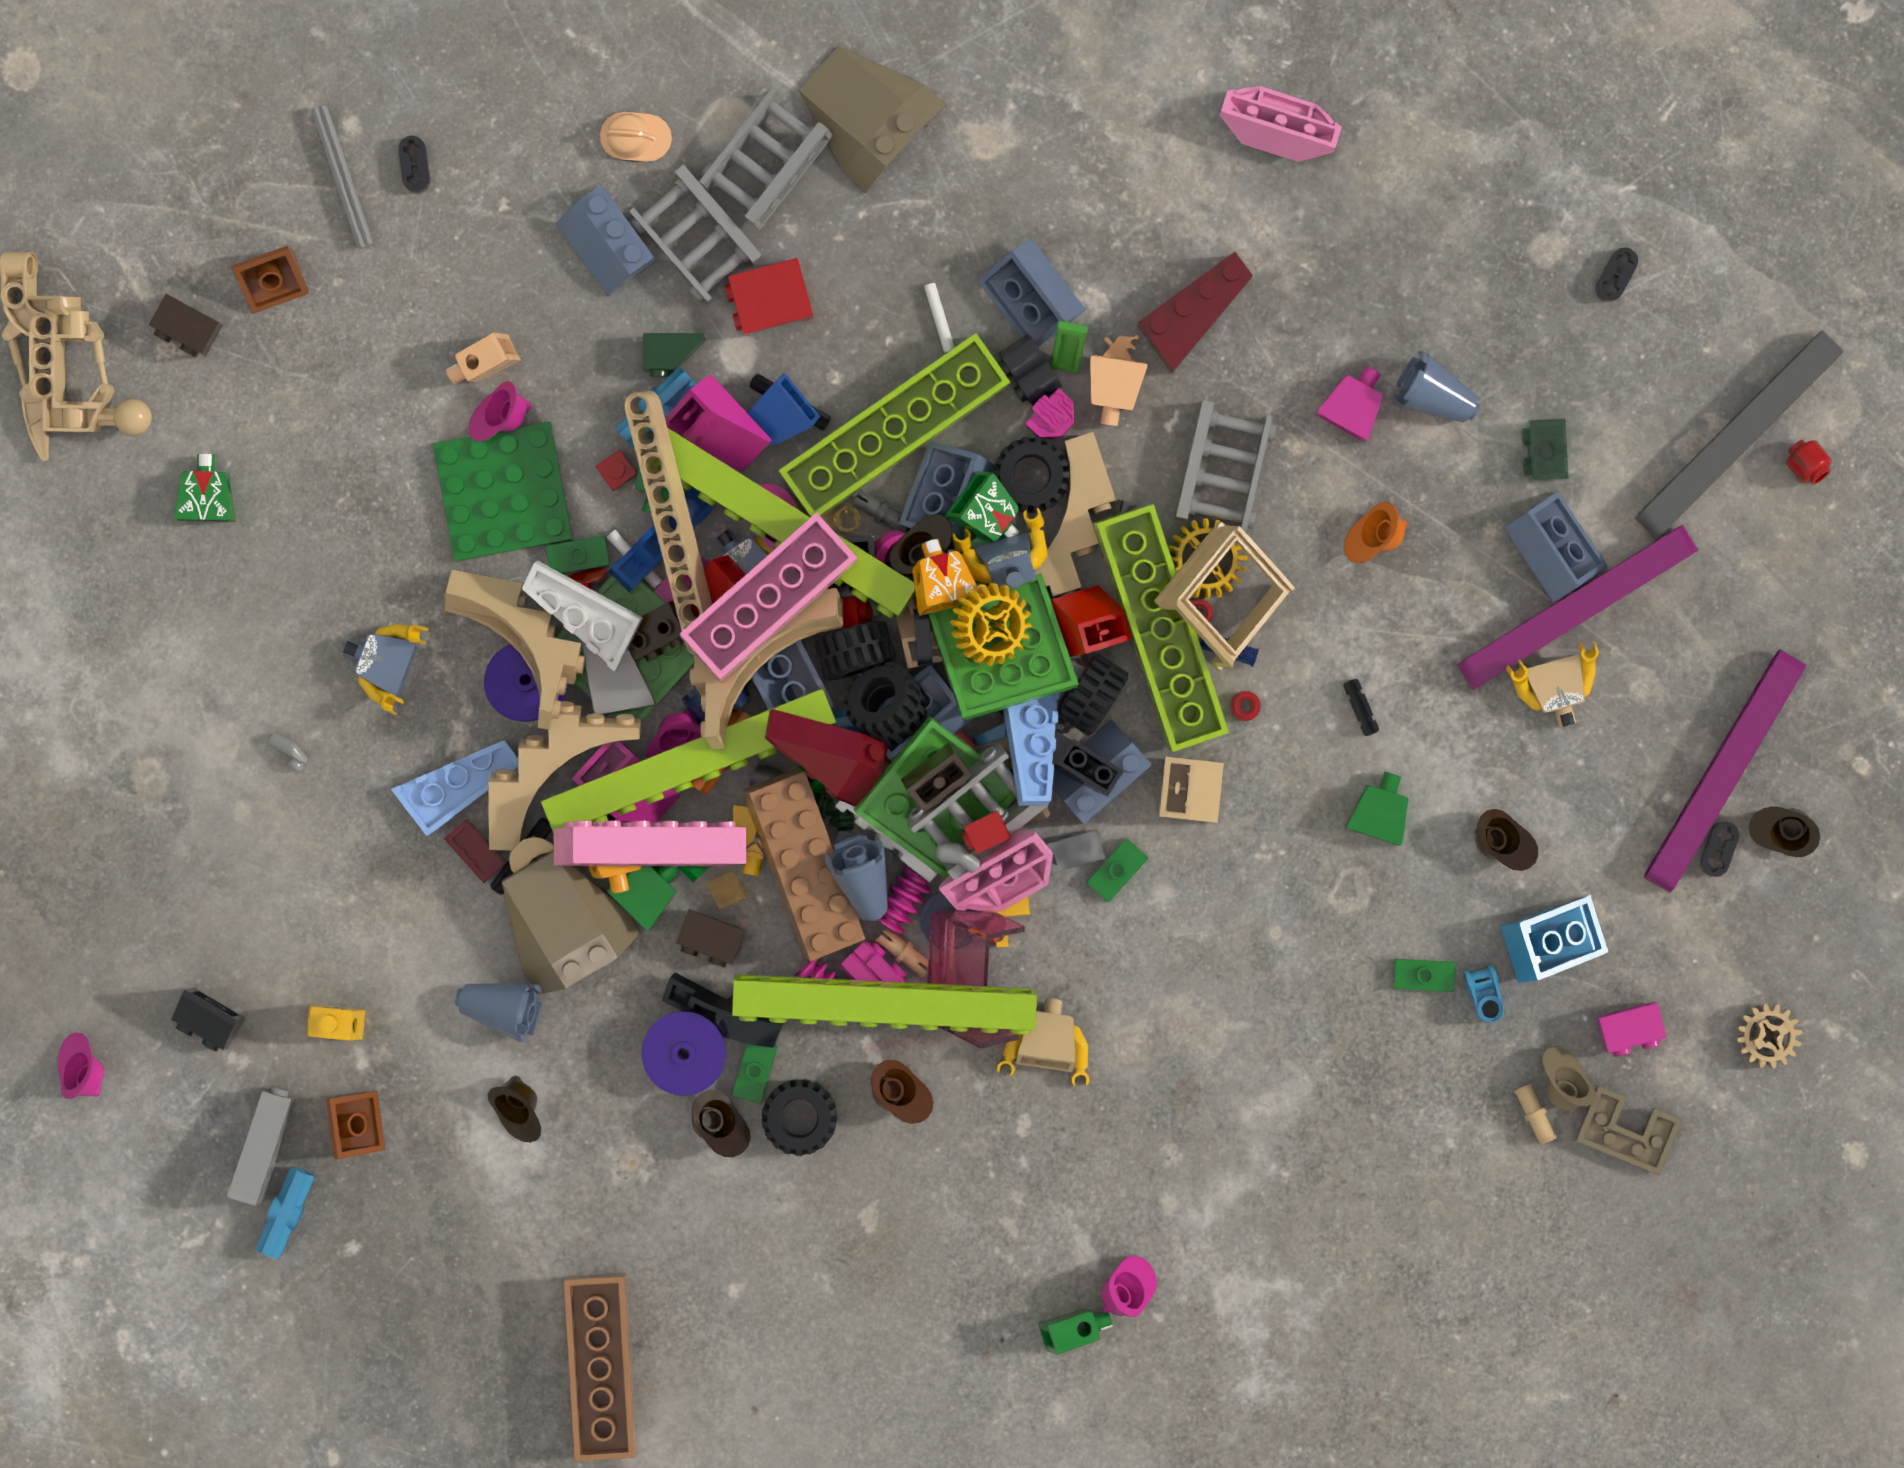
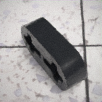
(407, 165)
(1610, 271)
(923, 639)
(1712, 846)

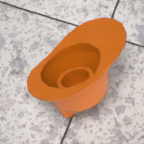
(1375, 533)

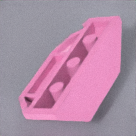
(1279, 123)
(1004, 875)

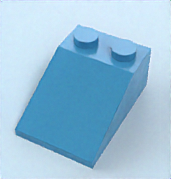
(1554, 939)

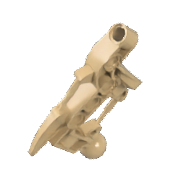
(68, 323)

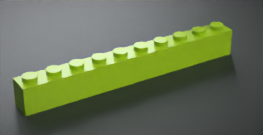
(780, 520)
(676, 767)
(884, 1002)

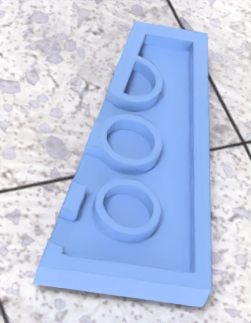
(1031, 748)
(450, 789)

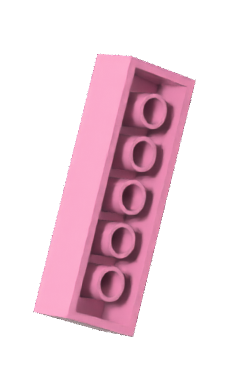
(768, 597)
(649, 844)

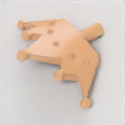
(1120, 347)

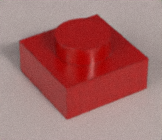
(616, 470)

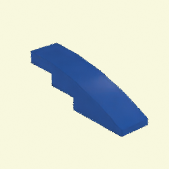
(646, 552)

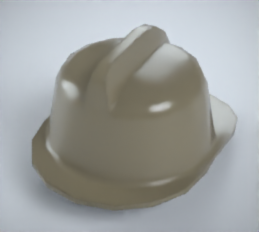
(1567, 1082)

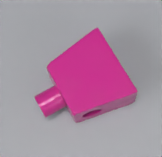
(1354, 404)

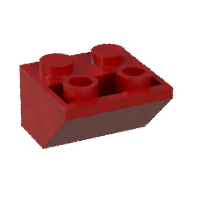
(1090, 621)

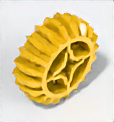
(1190, 537)
(1008, 606)

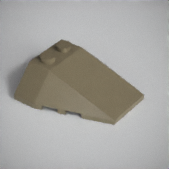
(867, 112)
(564, 924)

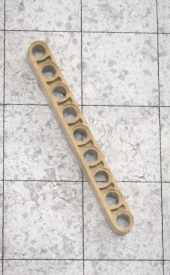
(663, 509)

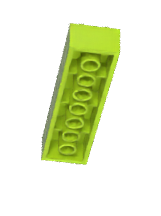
(895, 427)
(1161, 637)

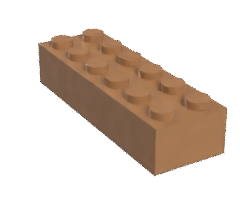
(796, 852)
(600, 1367)

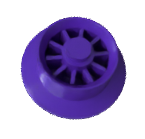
(512, 686)
(683, 1053)

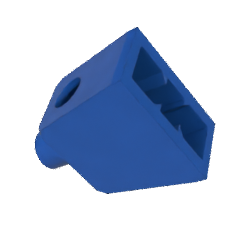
(783, 411)

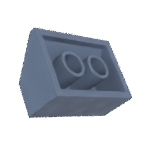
(605, 240)
(1030, 293)
(940, 482)
(1555, 546)
(788, 677)
(940, 707)
(1117, 749)

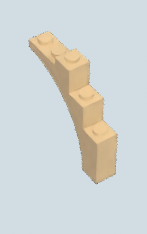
(1088, 491)
(502, 608)
(719, 697)
(539, 757)

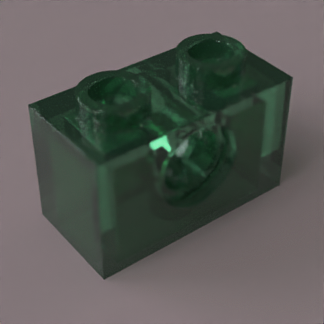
(1554, 434)

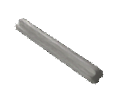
(342, 176)

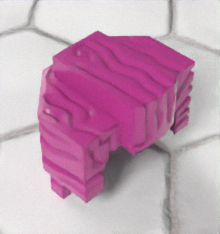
(1052, 416)

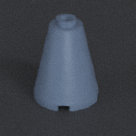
(1434, 391)
(861, 874)
(503, 1007)

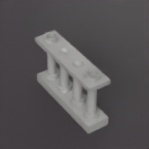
(778, 184)
(724, 229)
(1197, 476)
(1013, 817)

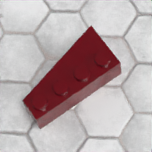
(1189, 314)

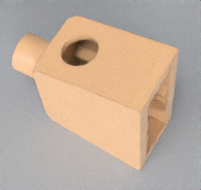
(493, 353)
(1115, 385)

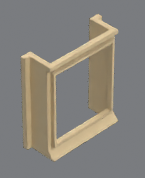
(1195, 571)

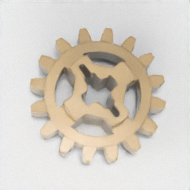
(1780, 1029)

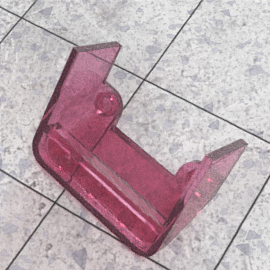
(961, 957)

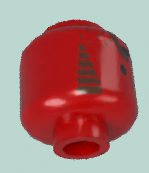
(1809, 462)

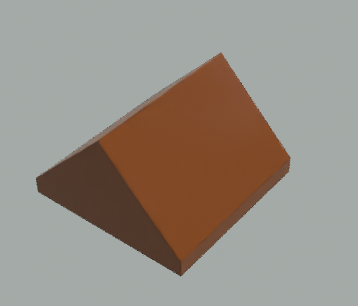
(270, 279)
(355, 1124)

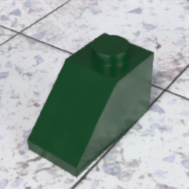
(668, 351)

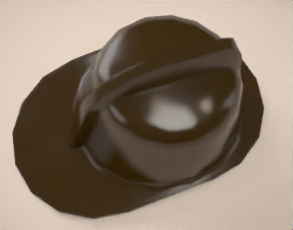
(908, 548)
(1785, 831)
(1505, 840)
(516, 1108)
(720, 1124)

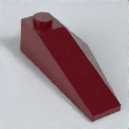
(835, 756)

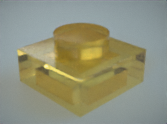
(726, 890)

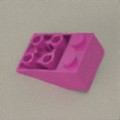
(718, 425)
(614, 757)

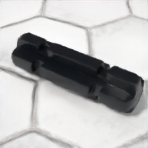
(1361, 707)

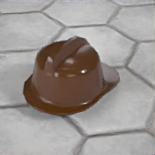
(901, 1092)

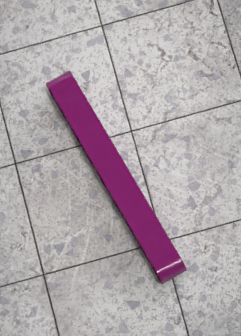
(1577, 607)
(1724, 771)

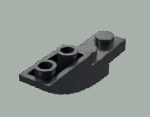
(1084, 765)
(692, 997)

